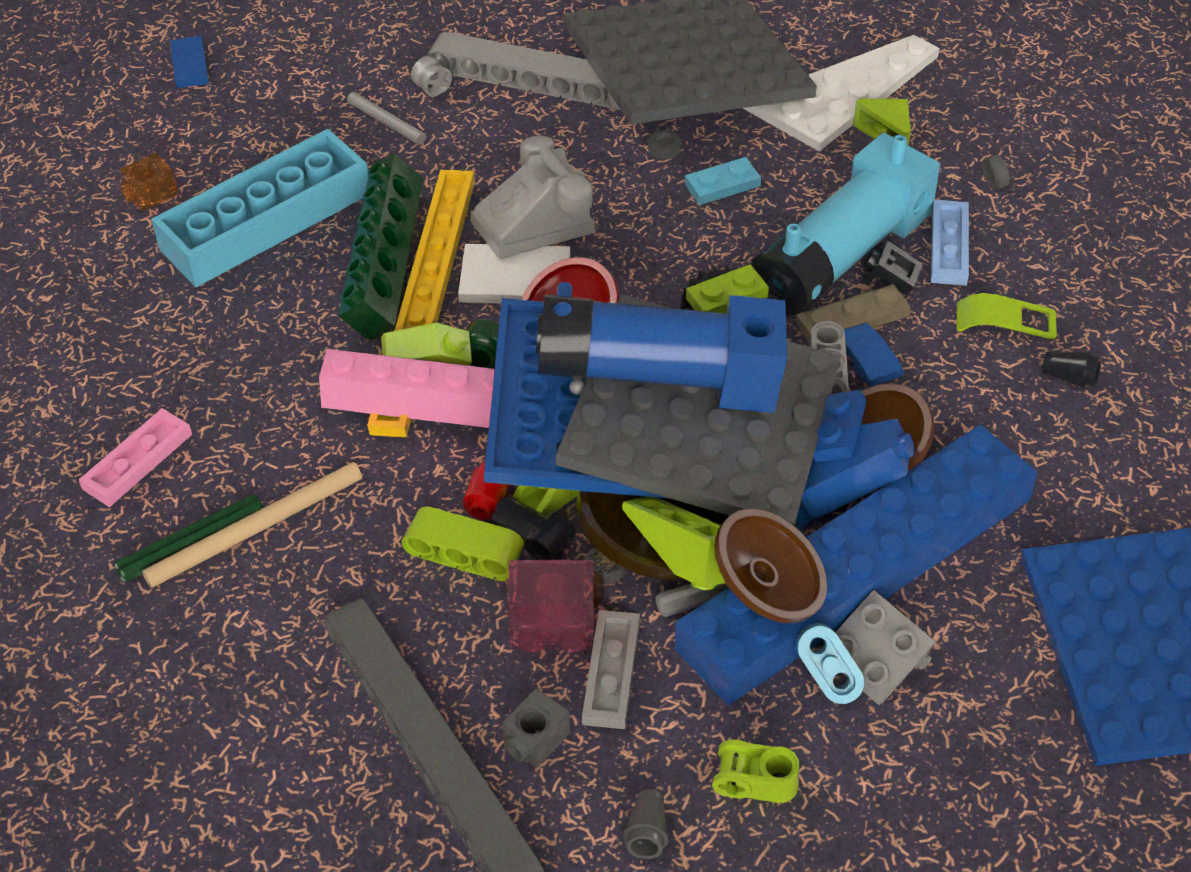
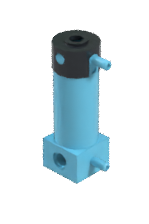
(887, 193)

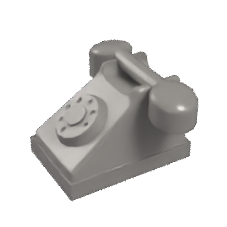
(536, 204)

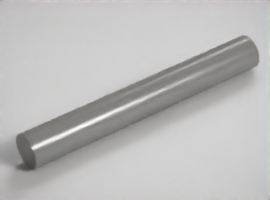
(386, 118)

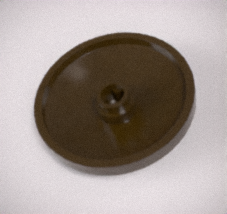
(618, 536)

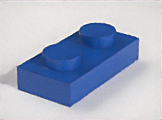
(840, 426)

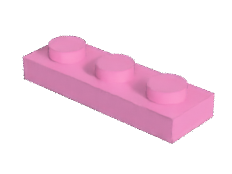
(135, 457)

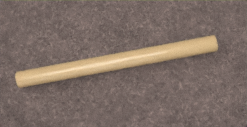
(251, 525)

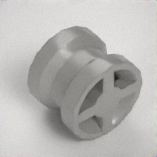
(431, 76)

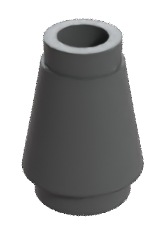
(647, 826)

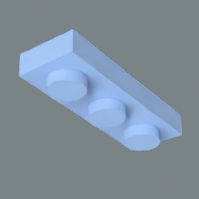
(950, 242)

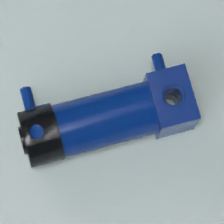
(727, 351)

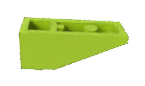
(679, 538)

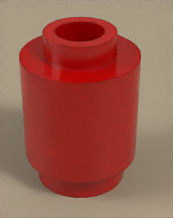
(481, 496)

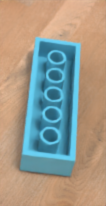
(261, 207)

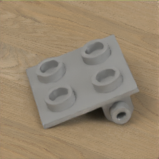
(883, 645)

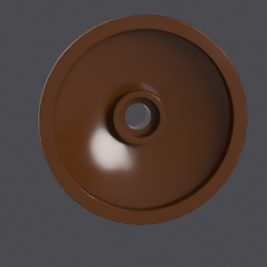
(911, 410)
(770, 566)

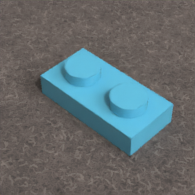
(722, 180)

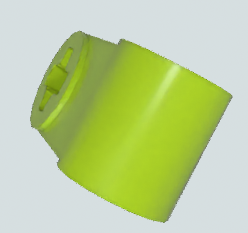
(755, 770)

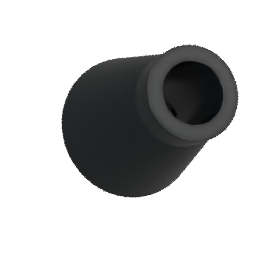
(1073, 367)

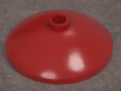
(585, 275)

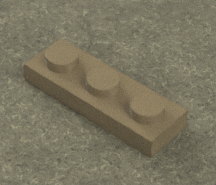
(872, 307)

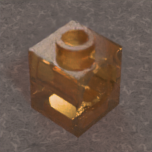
(148, 182)

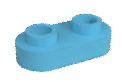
(828, 662)

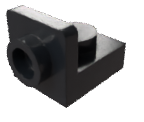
(892, 266)

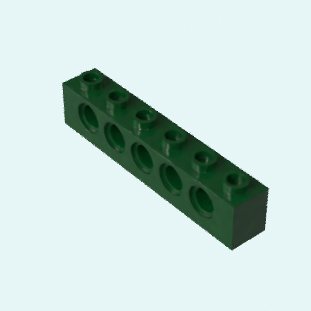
(381, 247)

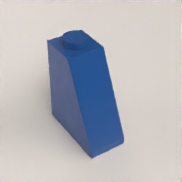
(878, 459)

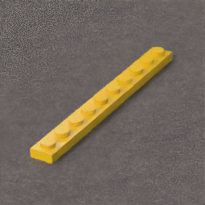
(430, 271)

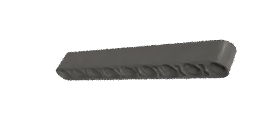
(429, 742)

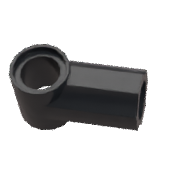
(543, 534)

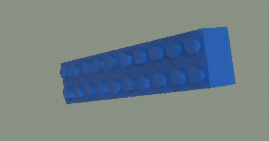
(865, 549)

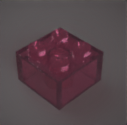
(551, 604)

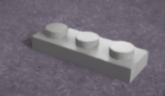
(611, 669)

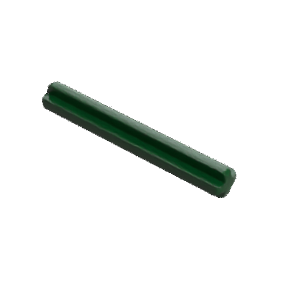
(133, 564)

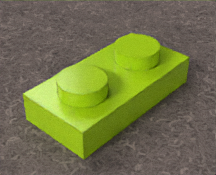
(715, 293)

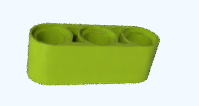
(462, 543)

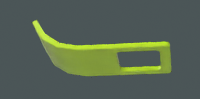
(1002, 312)

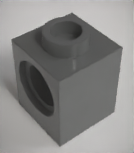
(535, 713)

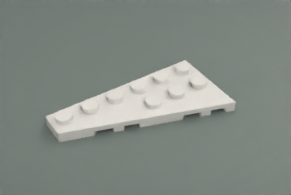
(832, 110)

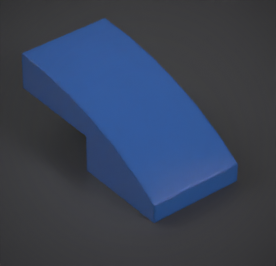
(871, 355)

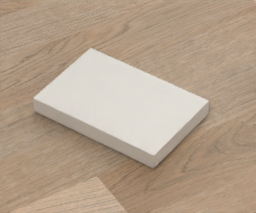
(490, 279)

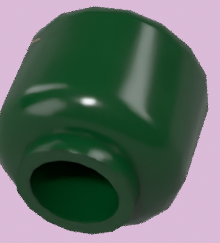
(483, 342)

